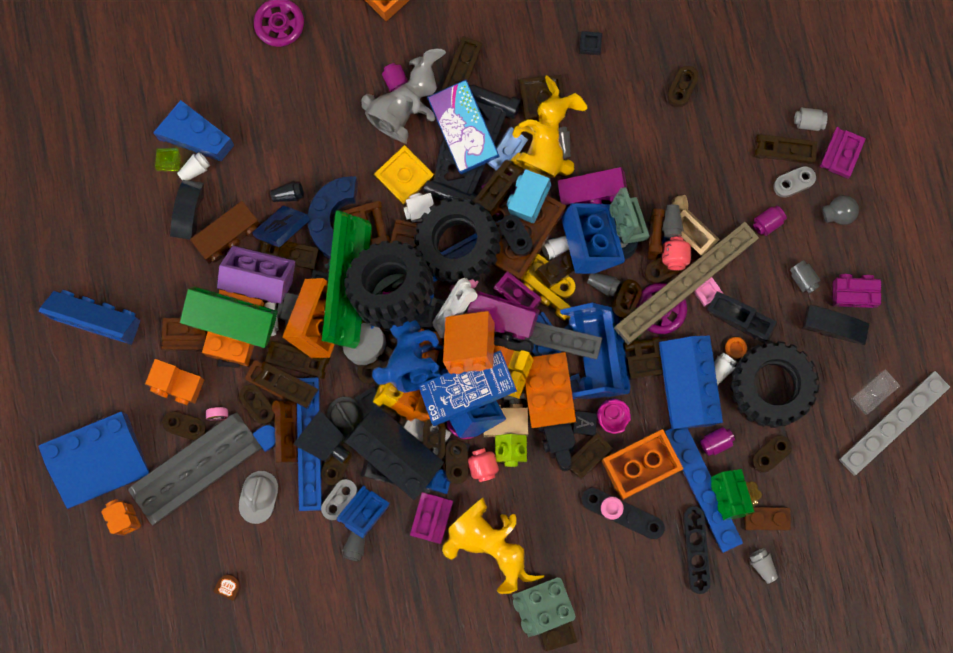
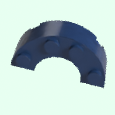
(324, 206)

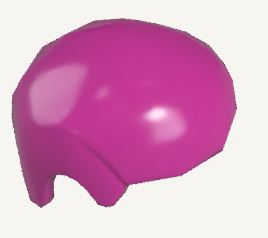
(614, 415)

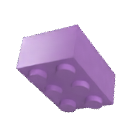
(256, 274)

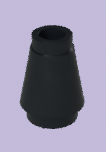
(288, 192)

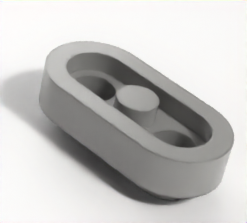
(795, 182)
(337, 498)

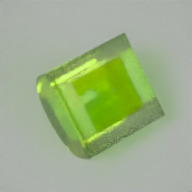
(167, 159)

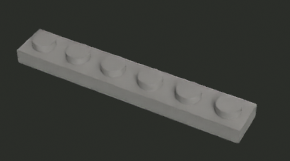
(894, 423)

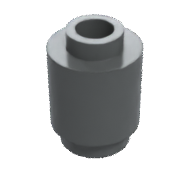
(805, 277)

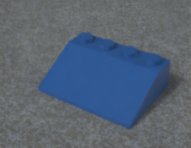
(94, 459)

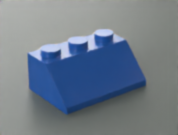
(592, 238)
(478, 420)

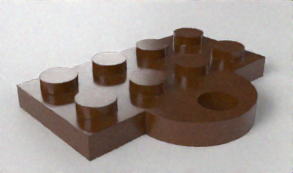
(539, 233)

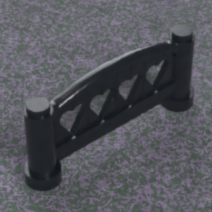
(496, 109)

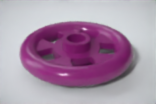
(265, 12)
(666, 326)

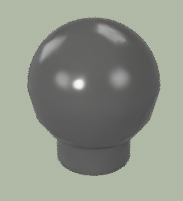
(841, 210)

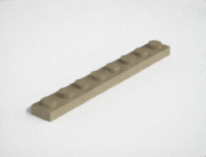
(686, 283)

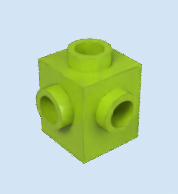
(511, 449)

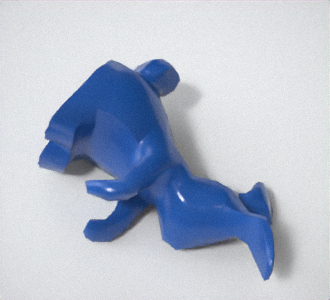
(406, 365)

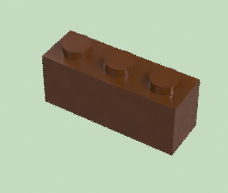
(225, 232)

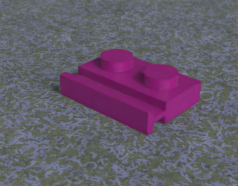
(842, 152)
(431, 518)

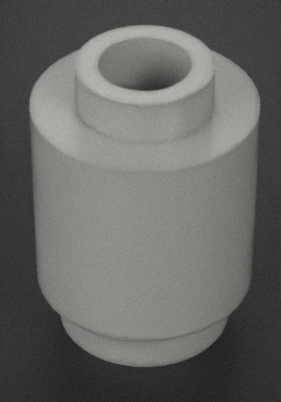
(810, 119)

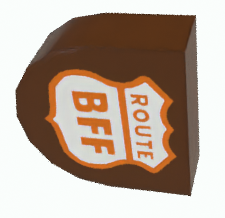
(228, 587)

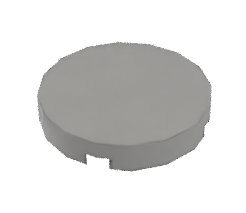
(370, 347)

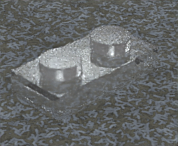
(875, 392)

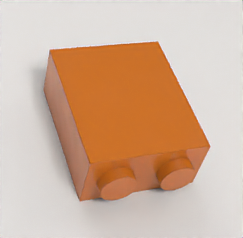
(469, 342)

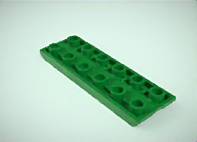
(341, 320)

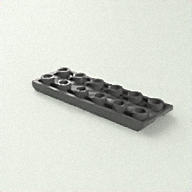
(194, 468)

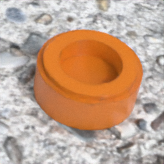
(735, 348)

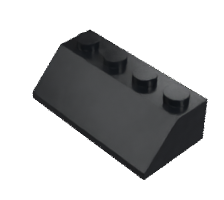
(394, 451)

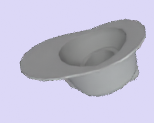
(258, 497)

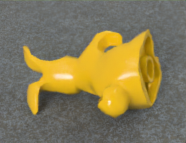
(545, 152)
(477, 536)

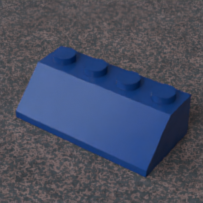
(90, 316)
(690, 382)

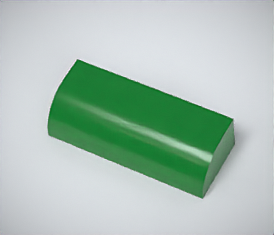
(228, 316)

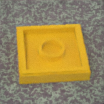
(403, 174)

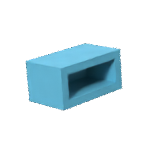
(528, 196)

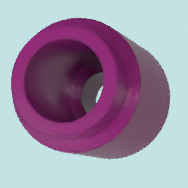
(394, 76)
(769, 220)
(717, 441)

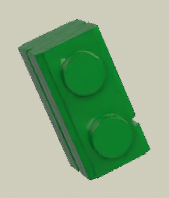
(732, 494)

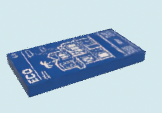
(460, 393)

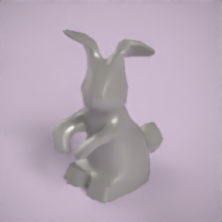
(393, 109)

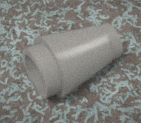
(763, 564)

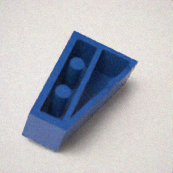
(192, 131)

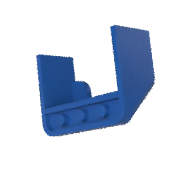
(609, 373)

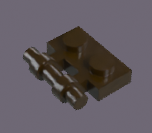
(647, 364)

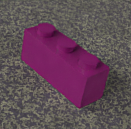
(592, 187)
(506, 314)

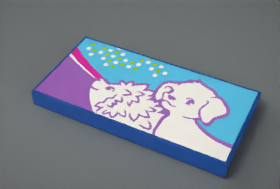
(463, 127)

